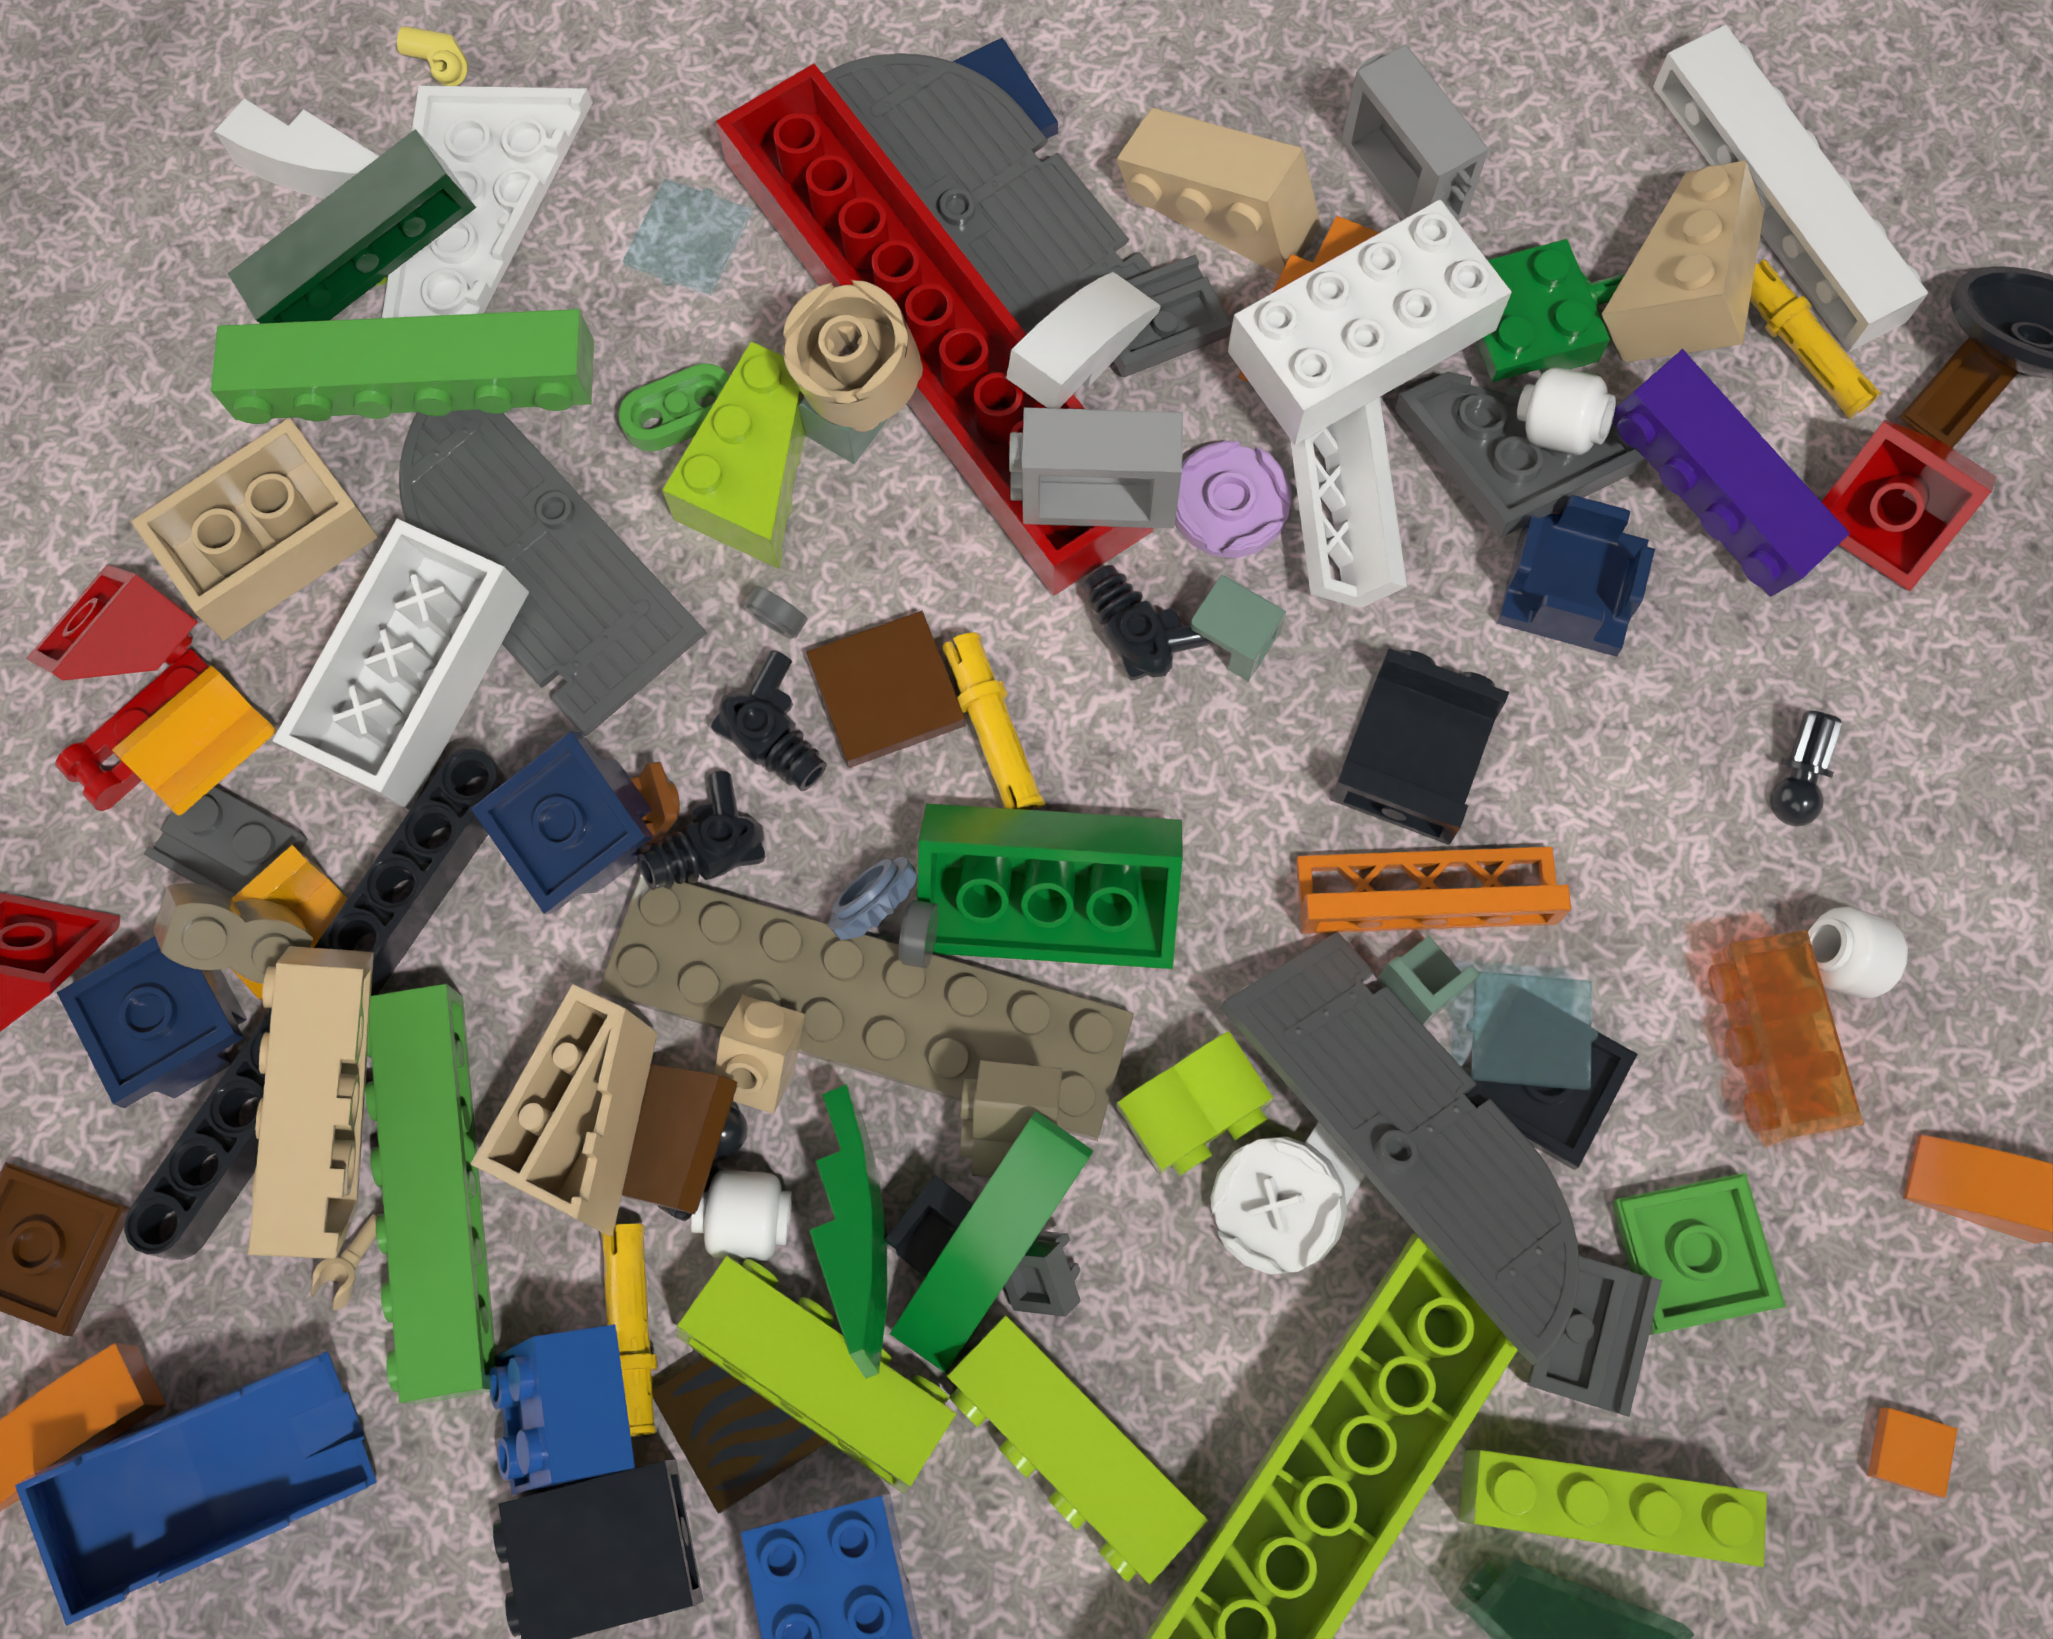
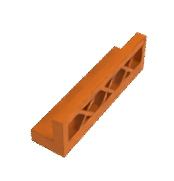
(1429, 905)

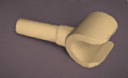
(343, 1267)

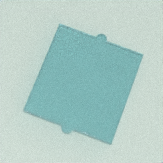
(687, 237)
(1532, 1030)

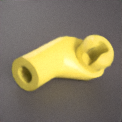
(439, 49)

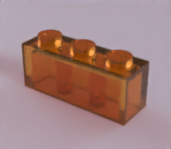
(1784, 1039)

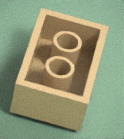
(254, 529)

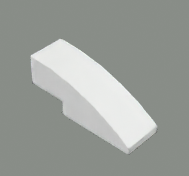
(300, 157)
(1079, 339)

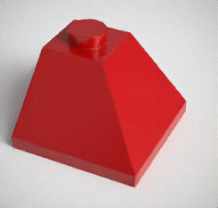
(1906, 501)
(115, 630)
(42, 948)

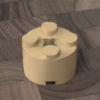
(851, 354)

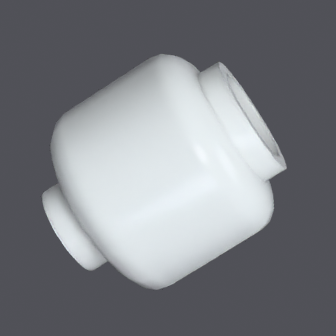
(1566, 411)
(1858, 952)
(743, 1215)

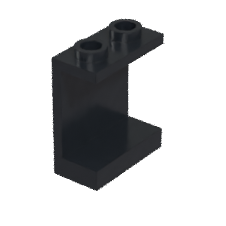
(1419, 745)
(598, 1554)

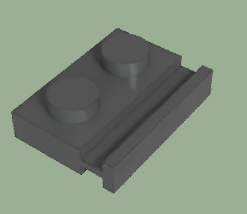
(1186, 320)
(222, 842)
(1603, 1341)

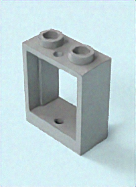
(1411, 136)
(1097, 467)

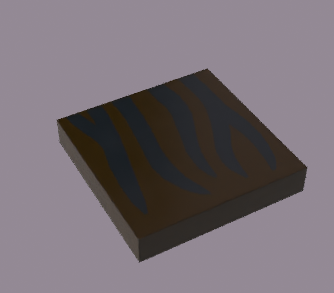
(731, 1432)

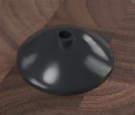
(2008, 316)

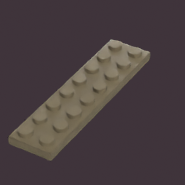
(862, 1008)

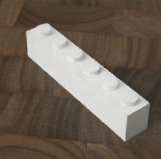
(1808, 207)

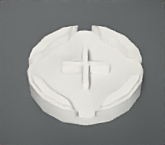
(1278, 1205)

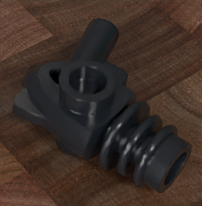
(1135, 628)
(764, 731)
(709, 846)

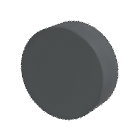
(775, 612)
(918, 933)

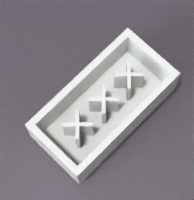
(1367, 321)
(402, 664)

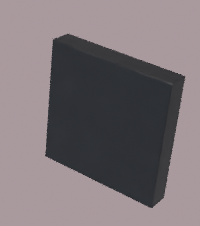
(1563, 1119)

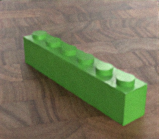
(404, 365)
(430, 1197)

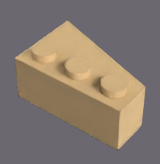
(1223, 185)
(1693, 269)
(575, 1111)

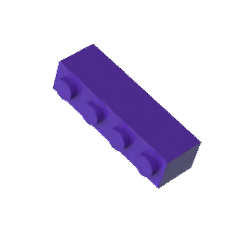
(1728, 475)

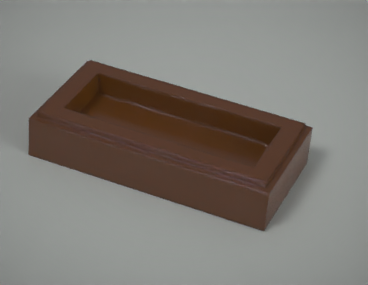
(1957, 395)

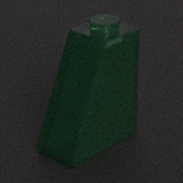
(1531, 1603)

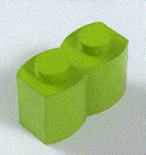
(1195, 1104)

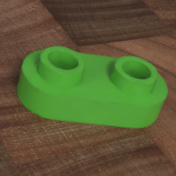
(672, 401)

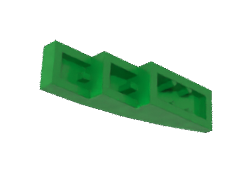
(991, 1241)
(853, 1244)

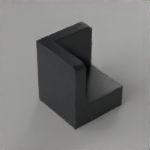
(928, 1225)

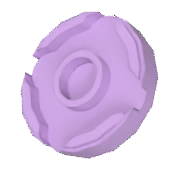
(1227, 519)

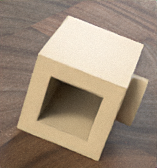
(767, 1044)

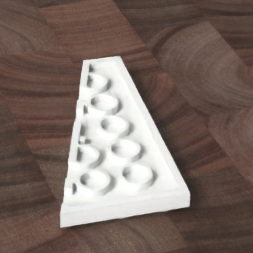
(504, 155)

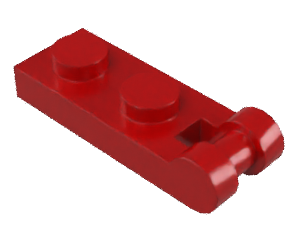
(82, 759)

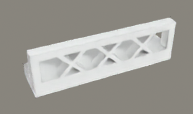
(1363, 510)

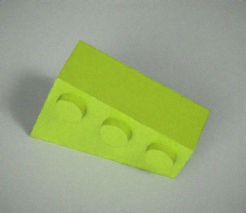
(744, 460)

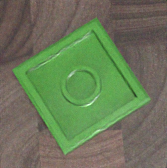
(1703, 1248)

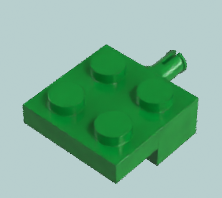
(1549, 314)

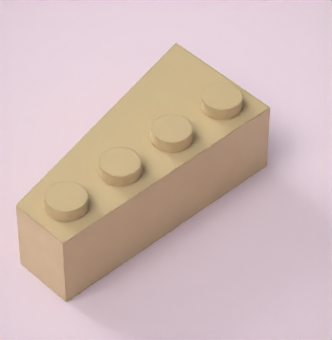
(311, 1102)

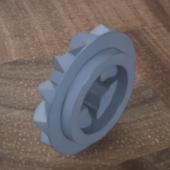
(872, 897)

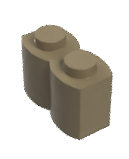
(213, 932)
(1000, 1106)

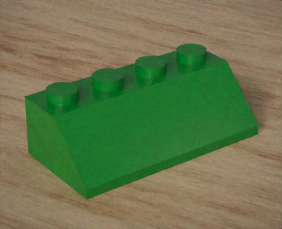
(1052, 884)

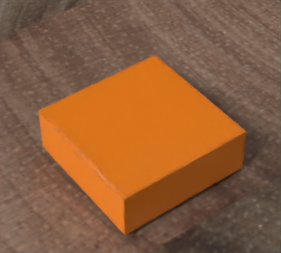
(1912, 1452)

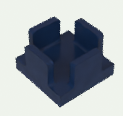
(1577, 576)
(566, 822)
(153, 1023)

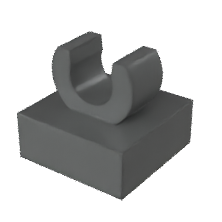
(1044, 1278)

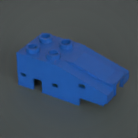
(195, 1485)
(832, 1575)

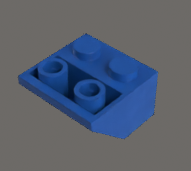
(561, 1409)

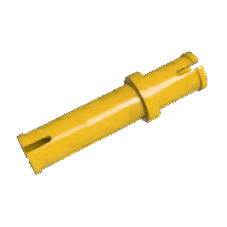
(1815, 347)
(984, 701)
(628, 1310)

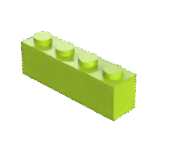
(806, 1371)
(1077, 1450)
(1613, 1507)

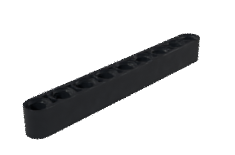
(366, 911)

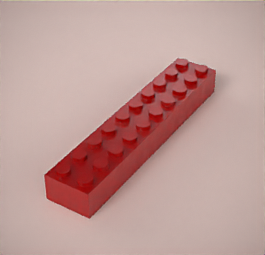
(862, 221)

